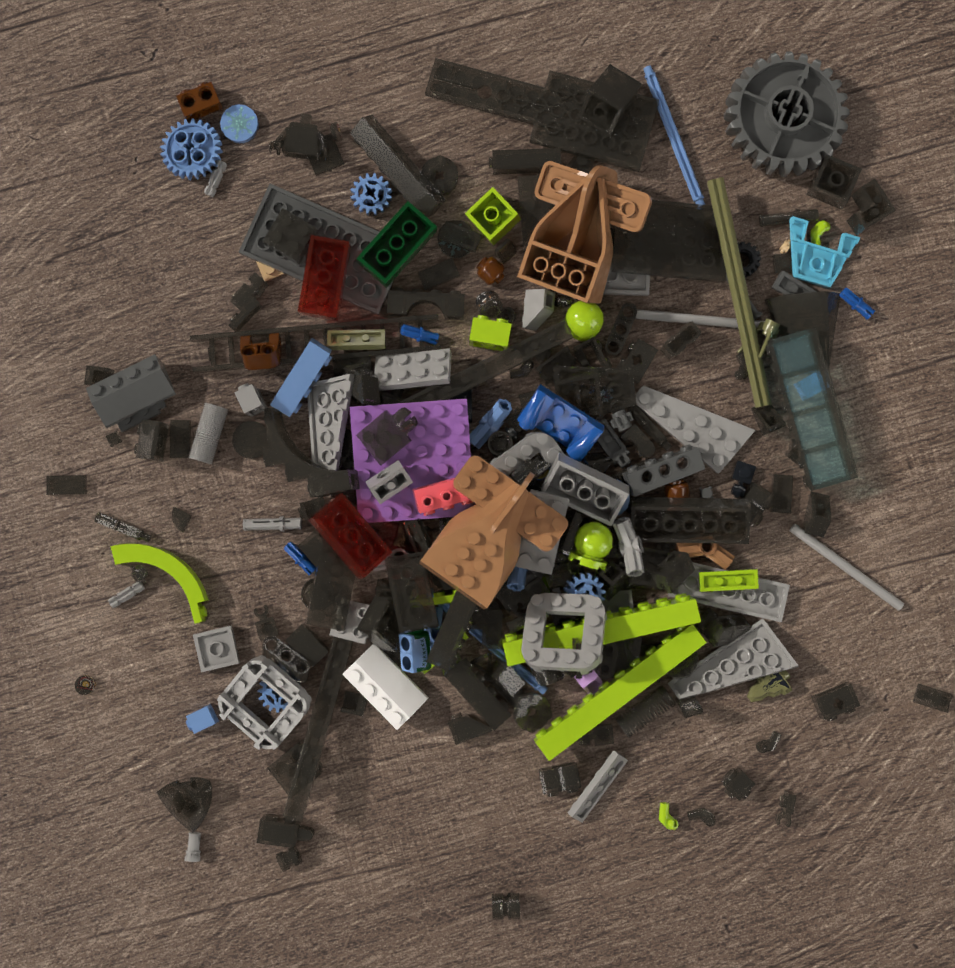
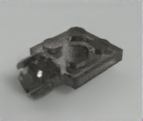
(387, 434)

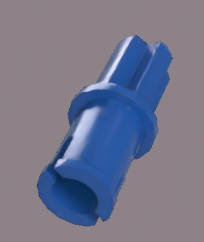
(856, 303)
(419, 334)
(300, 558)

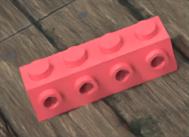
(437, 496)

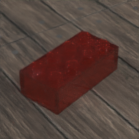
(324, 278)
(350, 536)

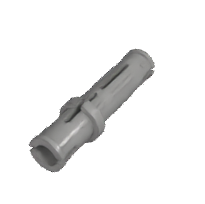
(272, 524)

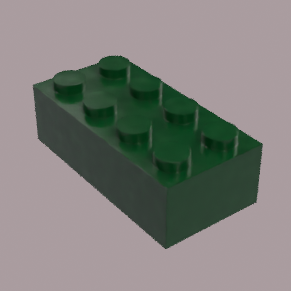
(397, 244)

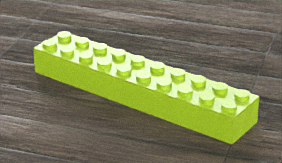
(619, 625)

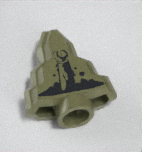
(770, 686)

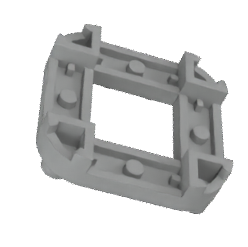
(526, 449)
(564, 659)
(285, 686)

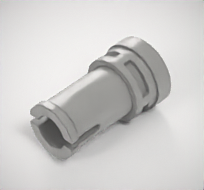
(193, 852)

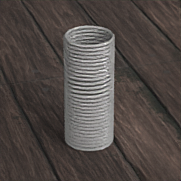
(209, 428)

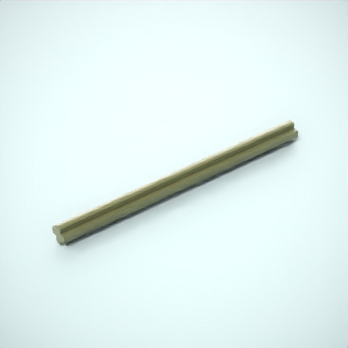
(739, 292)

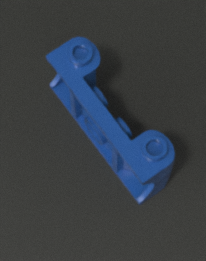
(561, 422)

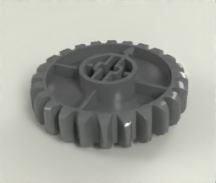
(811, 97)

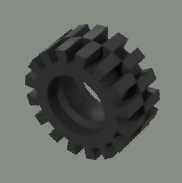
(753, 256)

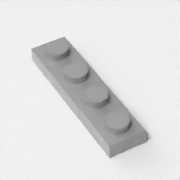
(597, 786)

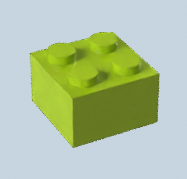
(493, 216)
(490, 333)

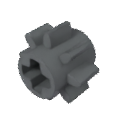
(621, 420)

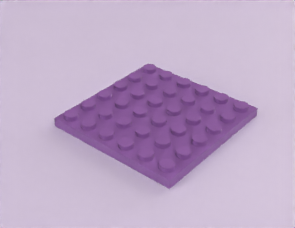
(435, 454)

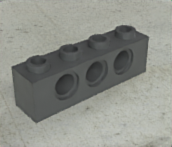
(692, 464)

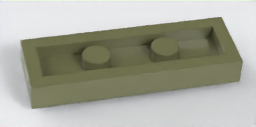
(356, 339)

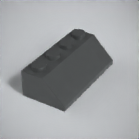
(131, 391)

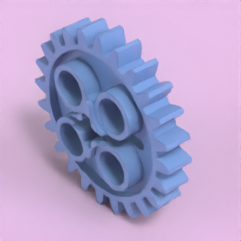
(208, 149)

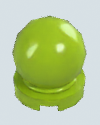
(584, 320)
(592, 544)

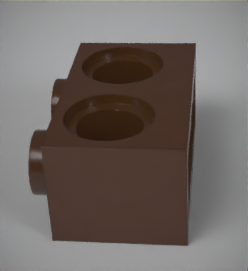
(201, 107)

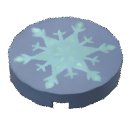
(239, 123)

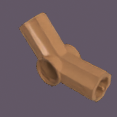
(715, 553)

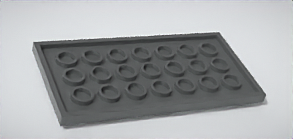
(359, 285)

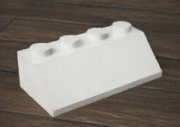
(385, 686)

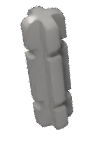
(215, 178)
(126, 594)

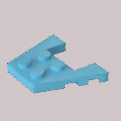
(814, 262)

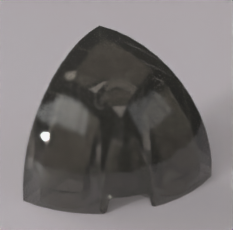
(188, 801)

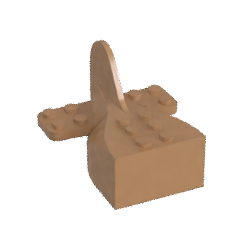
(574, 239)
(483, 542)

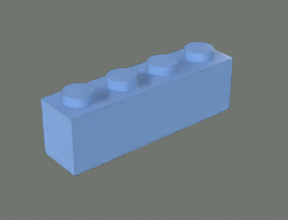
(300, 378)

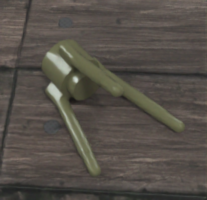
(770, 329)

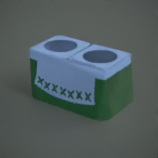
(414, 651)

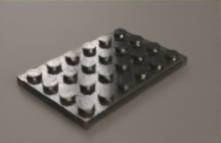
(674, 243)

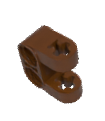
(261, 355)

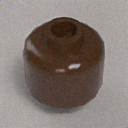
(490, 270)
(677, 489)

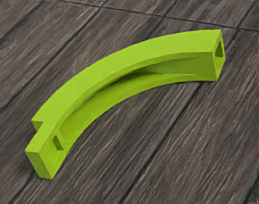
(171, 564)

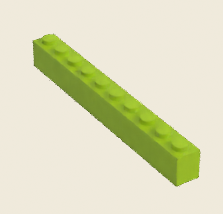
(619, 691)

